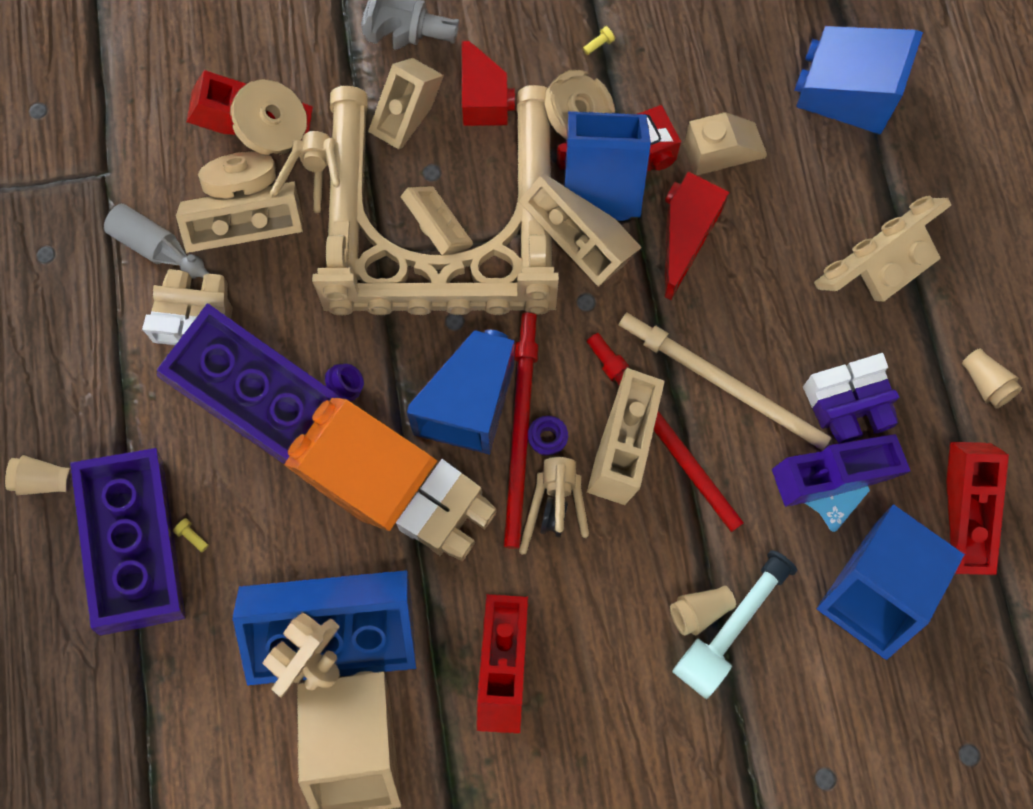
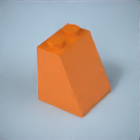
(359, 463)

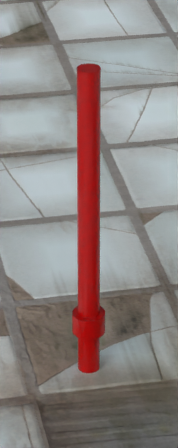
(526, 355)
(614, 369)

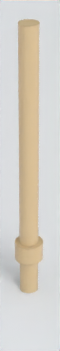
(657, 340)

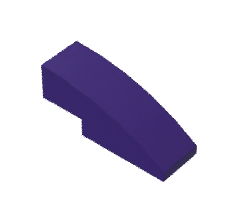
(839, 469)

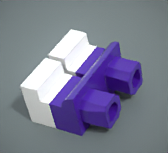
(850, 393)

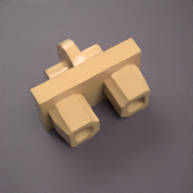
(308, 661)

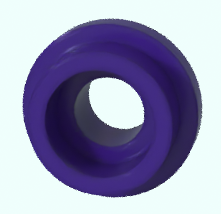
(345, 381)
(543, 424)

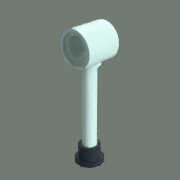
(704, 664)

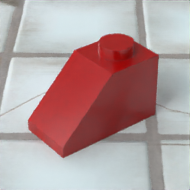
(484, 89)

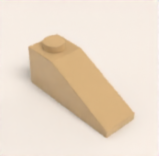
(580, 228)
(626, 438)

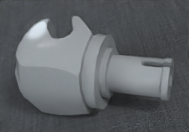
(407, 21)

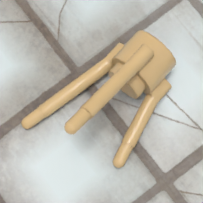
(315, 153)
(559, 480)

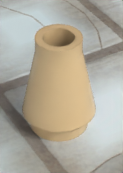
(992, 380)
(36, 476)
(699, 610)

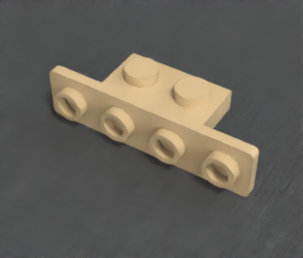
(891, 256)

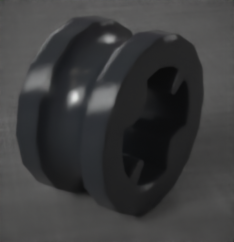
(549, 518)

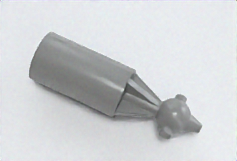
(150, 240)

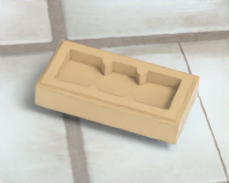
(436, 220)

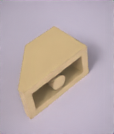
(404, 101)
(722, 143)

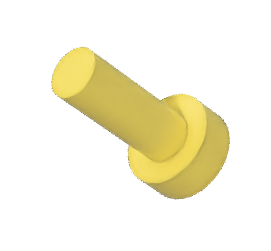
(606, 36)
(183, 528)

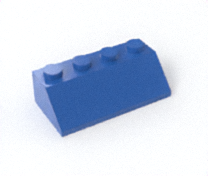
(369, 608)

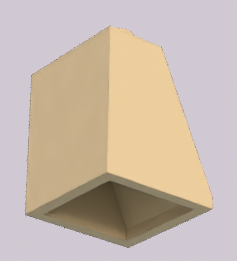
(348, 744)

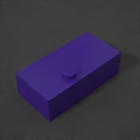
(243, 382)
(127, 542)

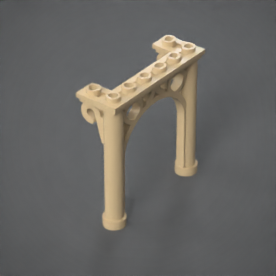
(528, 287)

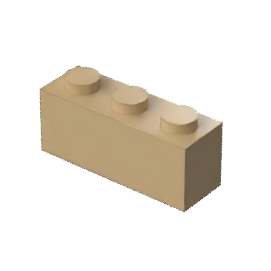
(240, 219)

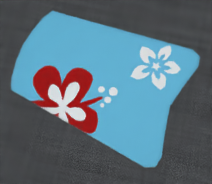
(838, 508)

